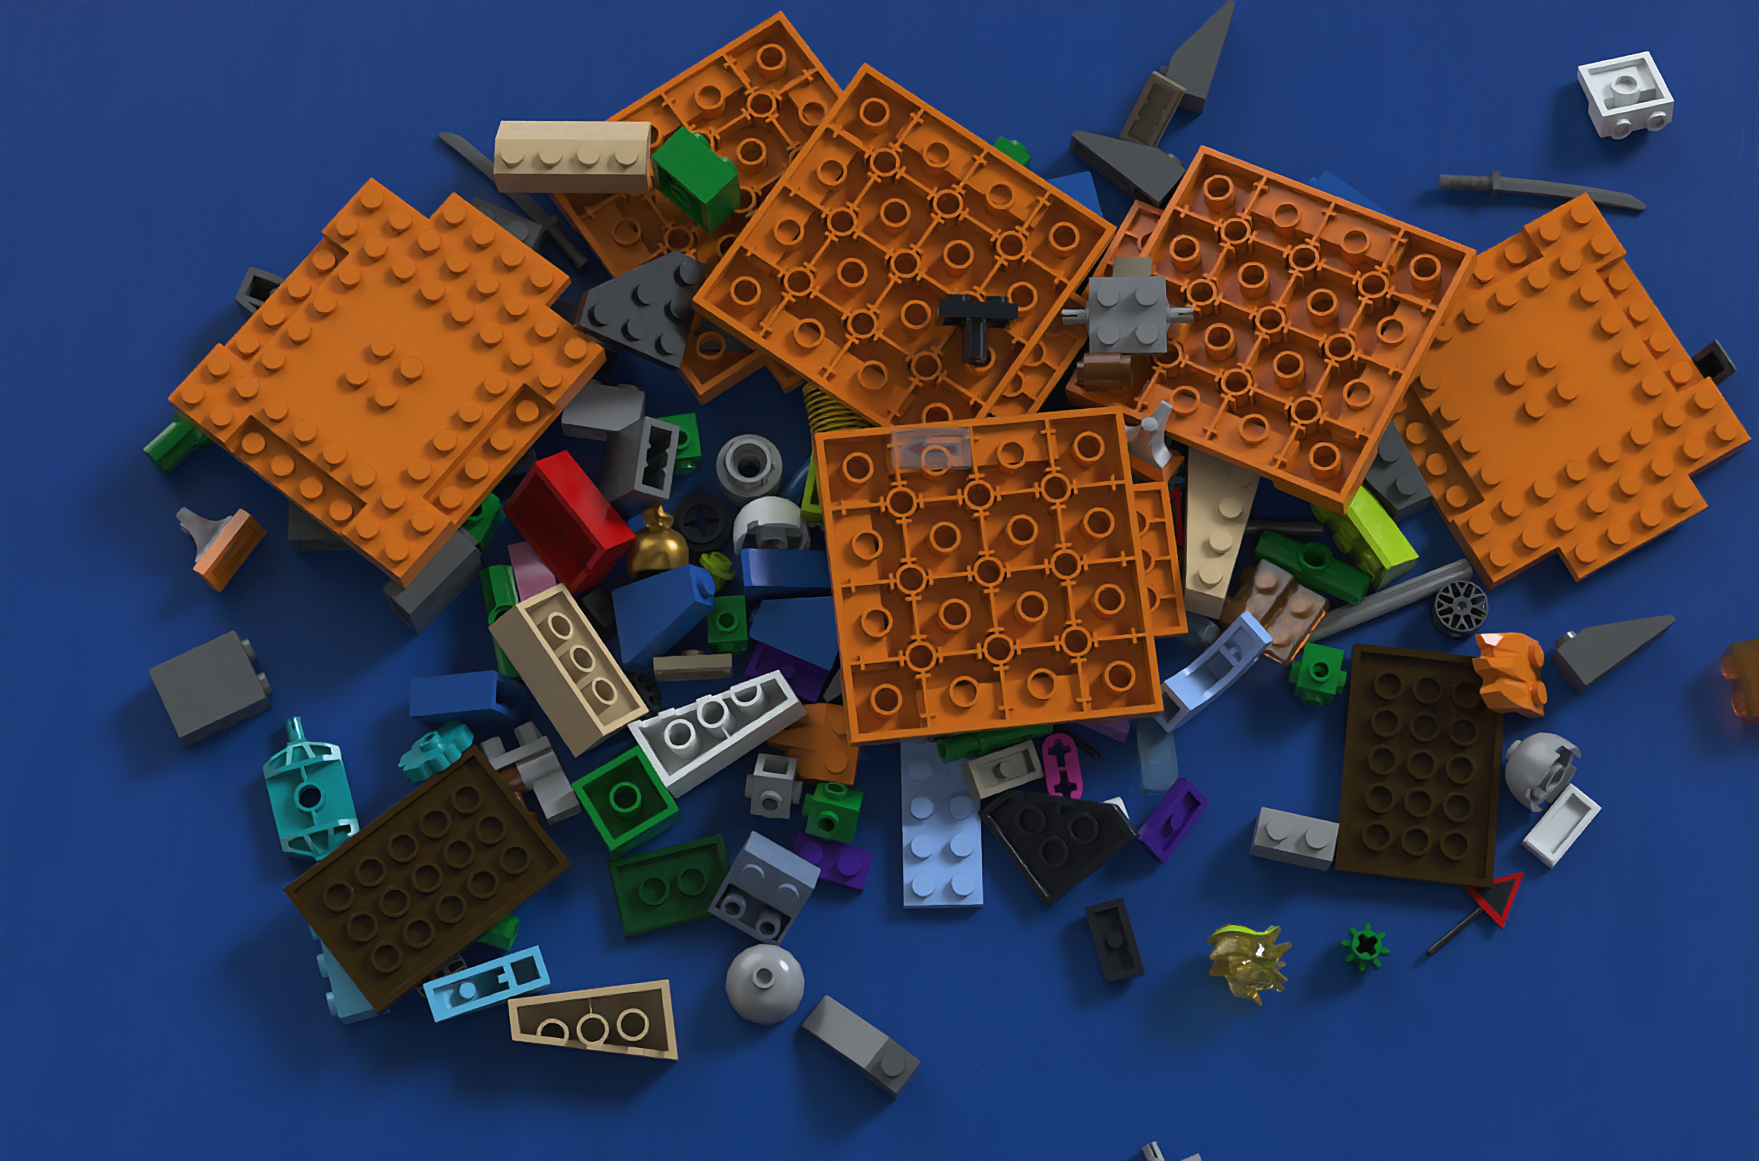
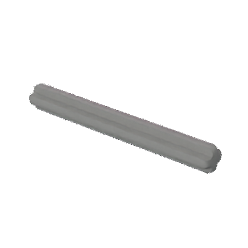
(1390, 599)

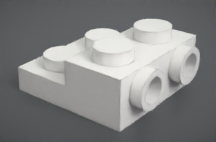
(1626, 95)

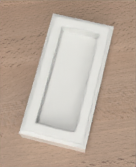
(1561, 825)

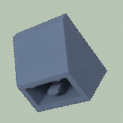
(764, 890)

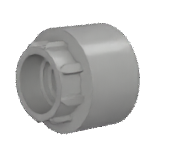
(748, 451)

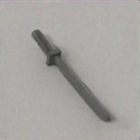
(1497, 184)
(551, 225)

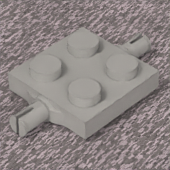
(1127, 315)

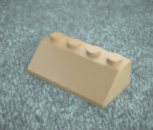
(572, 157)
(568, 669)

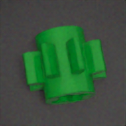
(1364, 959)

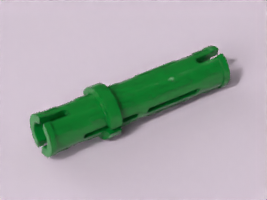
(981, 742)

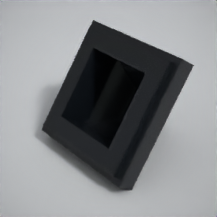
(1714, 362)

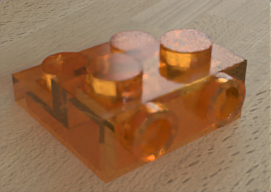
(1279, 605)

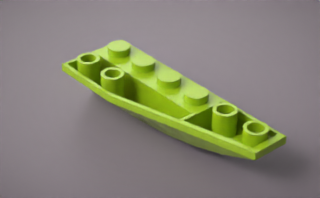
(1370, 538)

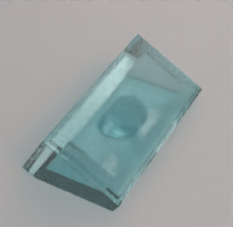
(1154, 756)

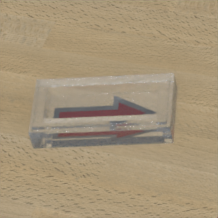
(930, 448)

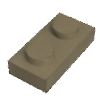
(1002, 770)

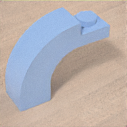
(1212, 672)

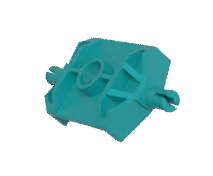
(307, 765)

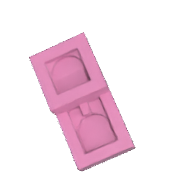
(530, 571)

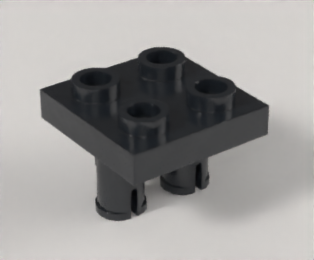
(975, 321)

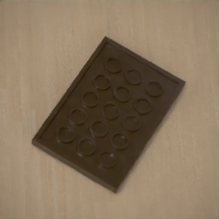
(1418, 770)
(427, 879)

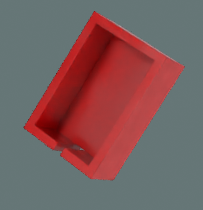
(568, 522)

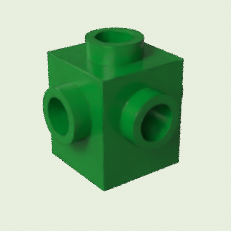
(1317, 674)
(832, 811)

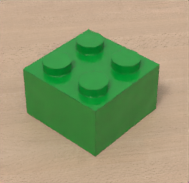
(697, 179)
(626, 802)

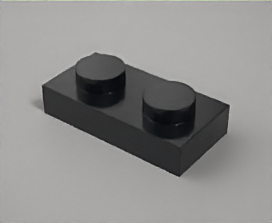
(1114, 941)

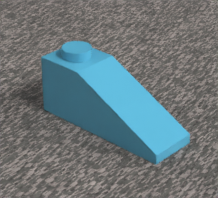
(487, 984)

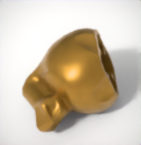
(656, 546)

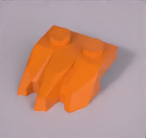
(1511, 673)
(820, 746)

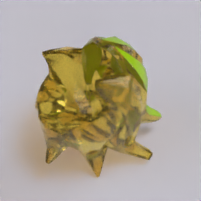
(1248, 959)

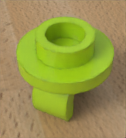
(719, 568)

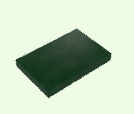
(668, 885)

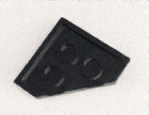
(645, 309)
(1057, 838)

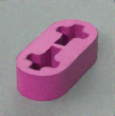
(1071, 765)

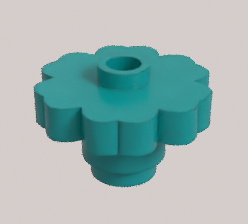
(436, 751)

